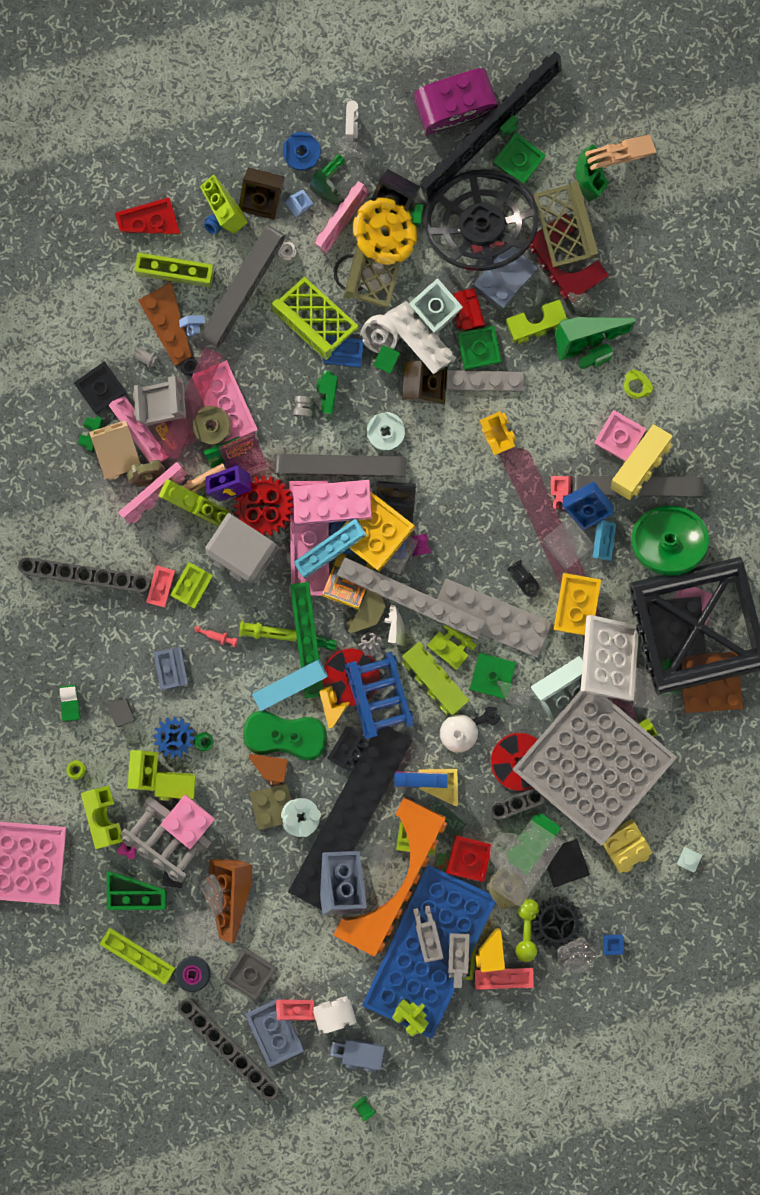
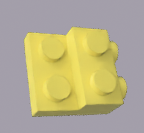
(627, 847)

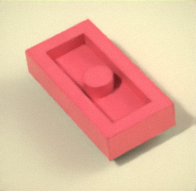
(160, 586)
(295, 1010)

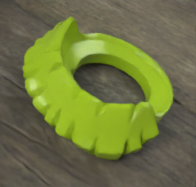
(634, 375)

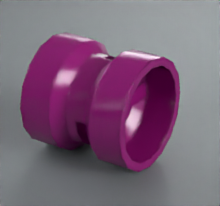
(422, 547)

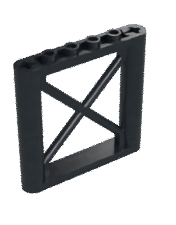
(648, 590)

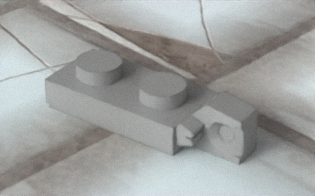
(458, 958)

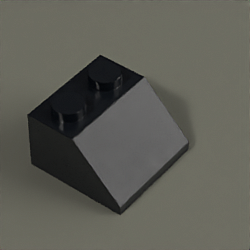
(396, 188)

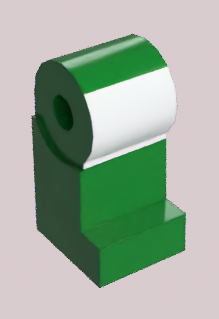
(69, 703)

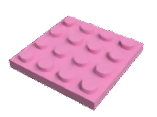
(31, 862)

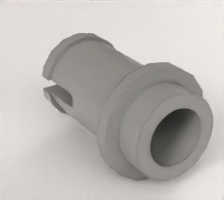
(145, 357)

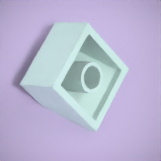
(436, 306)

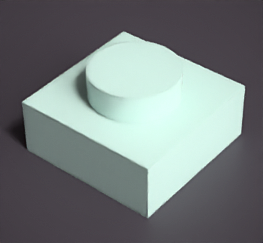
(689, 859)

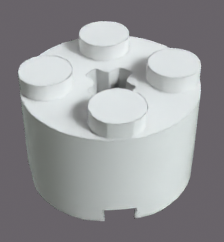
(334, 1015)

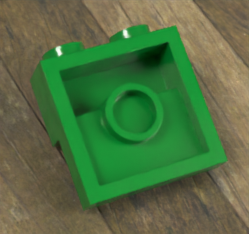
(327, 391)

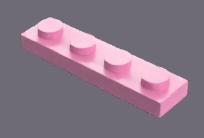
(342, 217)
(140, 434)

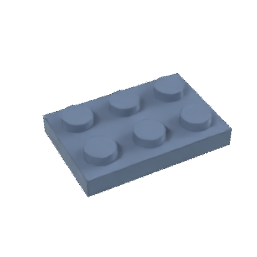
(275, 1037)

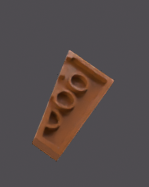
(164, 316)

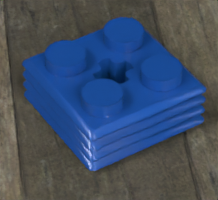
(588, 505)

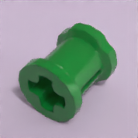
(364, 1108)

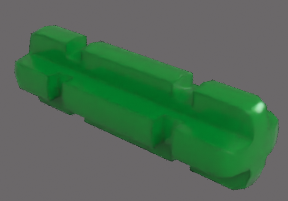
(333, 166)
(323, 642)

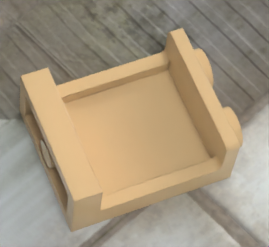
(114, 449)

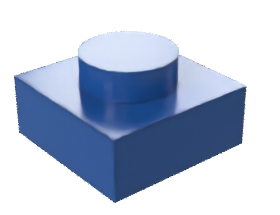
(613, 944)

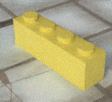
(641, 462)

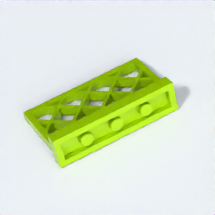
(300, 325)

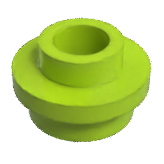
(69, 770)

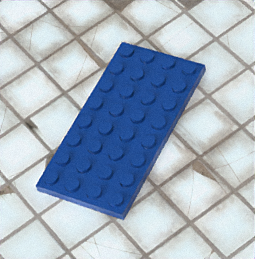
(403, 973)

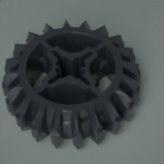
(546, 925)

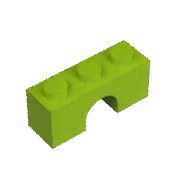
(521, 329)
(102, 830)

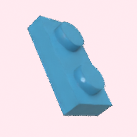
(604, 540)

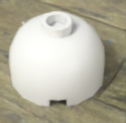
(379, 332)
(458, 733)

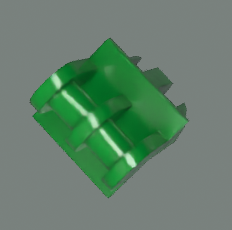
(596, 356)

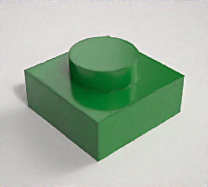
(509, 126)
(416, 214)

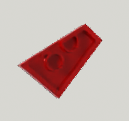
(149, 218)

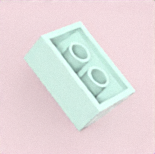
(559, 688)

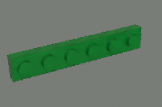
(305, 631)

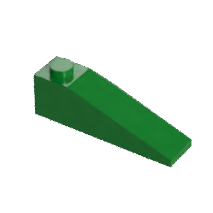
(584, 331)

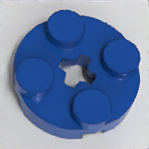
(309, 159)

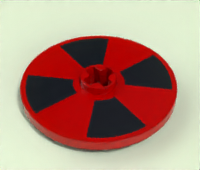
(337, 674)
(504, 761)

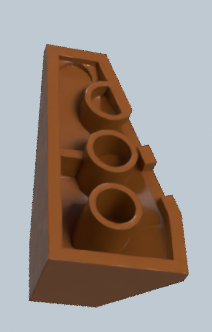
(236, 881)

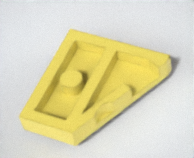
(447, 794)

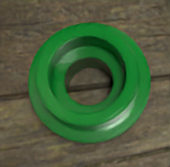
(209, 741)

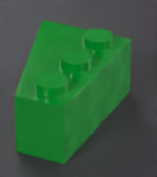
(133, 894)

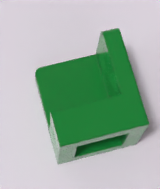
(387, 359)

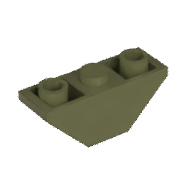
(368, 613)

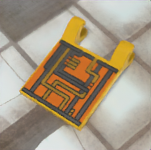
(341, 589)

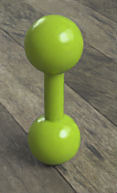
(527, 950)

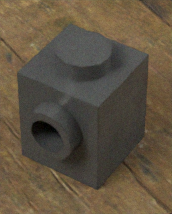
(122, 711)

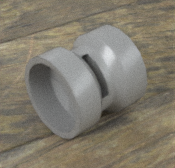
(303, 406)

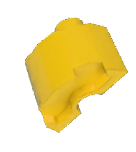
(496, 432)

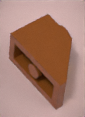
(270, 768)

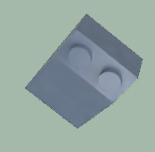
(503, 283)
(342, 883)

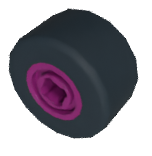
(197, 969)

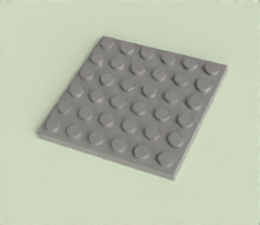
(594, 764)

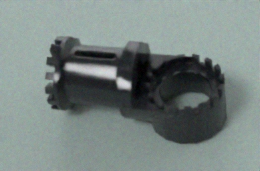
(523, 580)

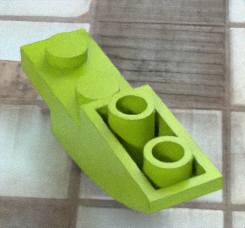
(193, 503)

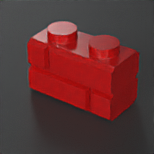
(470, 315)

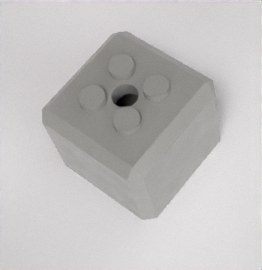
(240, 550)

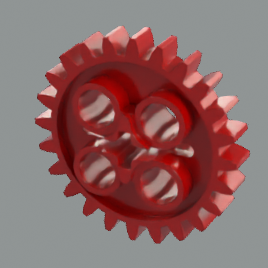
(265, 489)

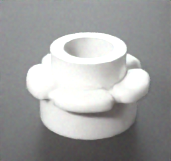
(292, 251)

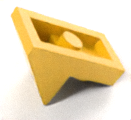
(332, 710)

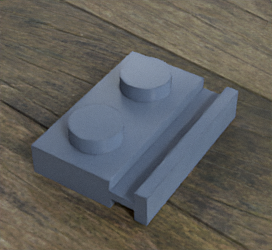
(170, 668)

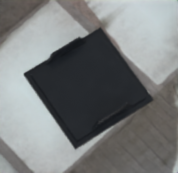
(567, 864)

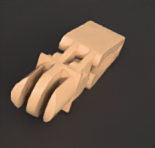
(624, 152)

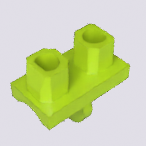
(413, 1015)

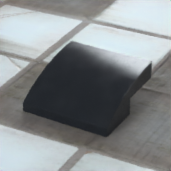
(399, 497)

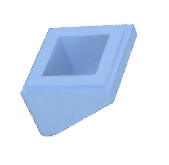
(299, 203)

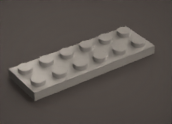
(502, 620)

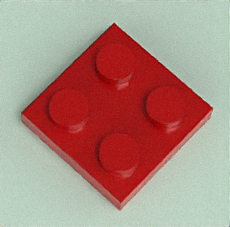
(468, 858)

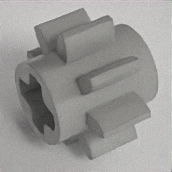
(370, 644)

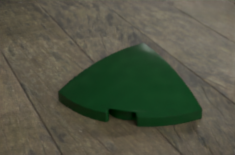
(325, 189)

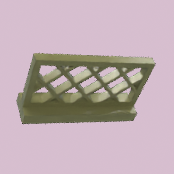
(581, 218)
(356, 275)

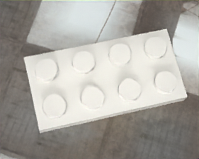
(420, 337)

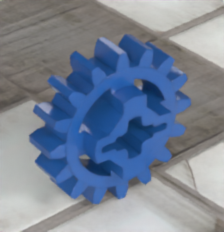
(180, 744)

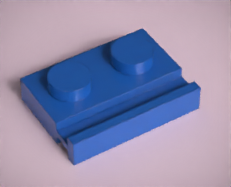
(347, 353)

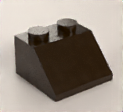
(261, 193)
(422, 385)

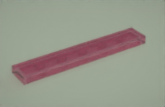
(194, 398)

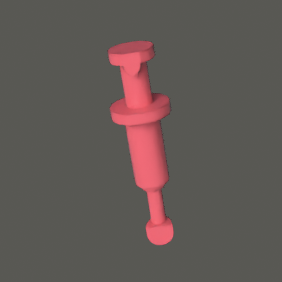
(219, 637)

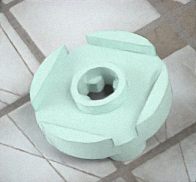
(387, 442)
(290, 819)

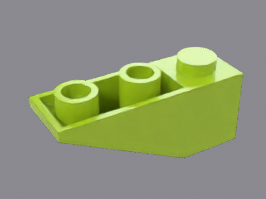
(224, 207)

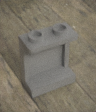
(159, 402)

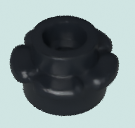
(185, 366)

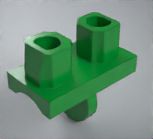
(92, 424)

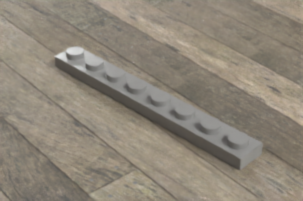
(410, 598)

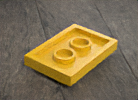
(576, 601)

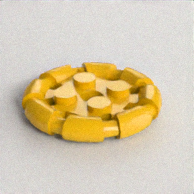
(392, 223)

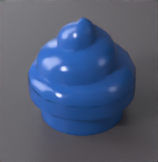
(212, 225)

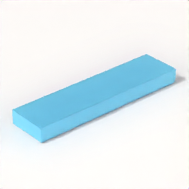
(330, 548)
(289, 685)

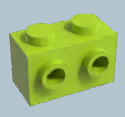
(142, 770)
(174, 785)

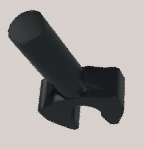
(485, 717)

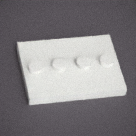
(609, 658)

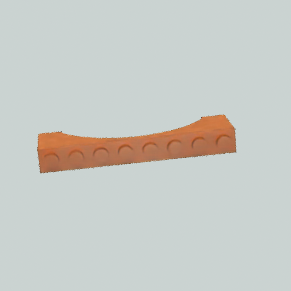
(370, 929)

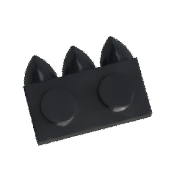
(347, 747)

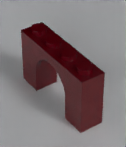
(567, 282)

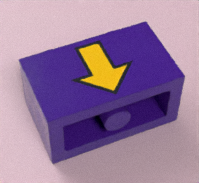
(228, 483)

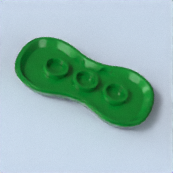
(299, 737)

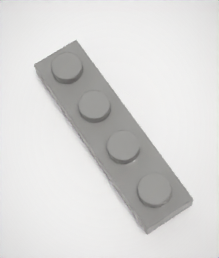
(485, 381)

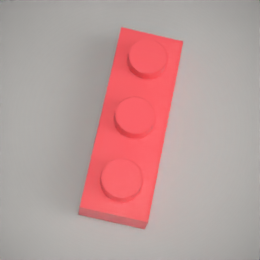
(504, 978)

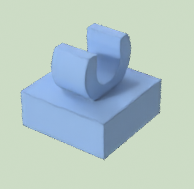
(192, 324)

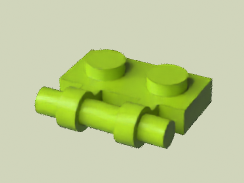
(448, 650)

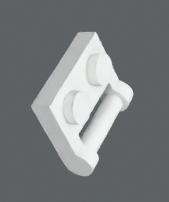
(351, 116)

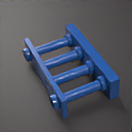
(366, 708)

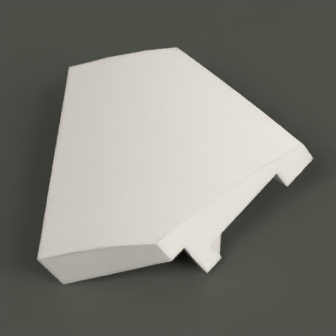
(397, 628)

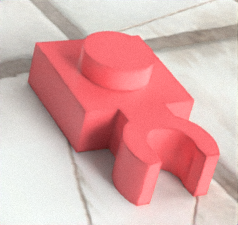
(560, 487)

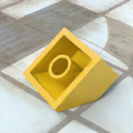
(491, 953)

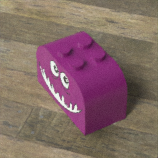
(454, 100)

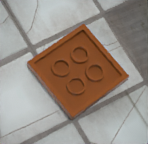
(713, 696)

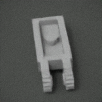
(428, 937)

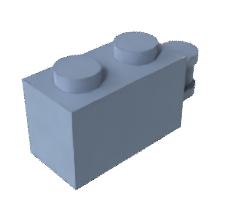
(359, 1054)

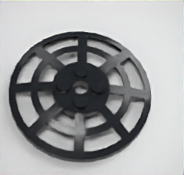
(481, 212)

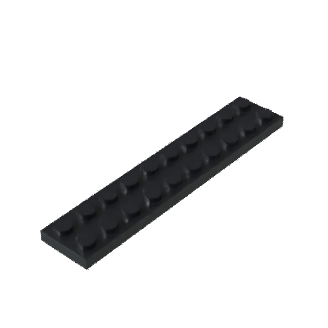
(487, 129)
(352, 809)

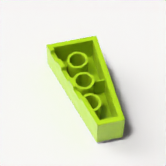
(434, 678)

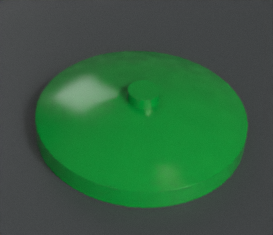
(670, 540)

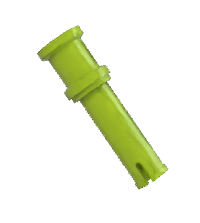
(254, 630)

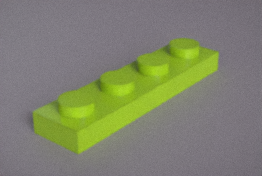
(137, 956)

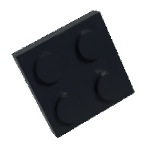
(100, 387)

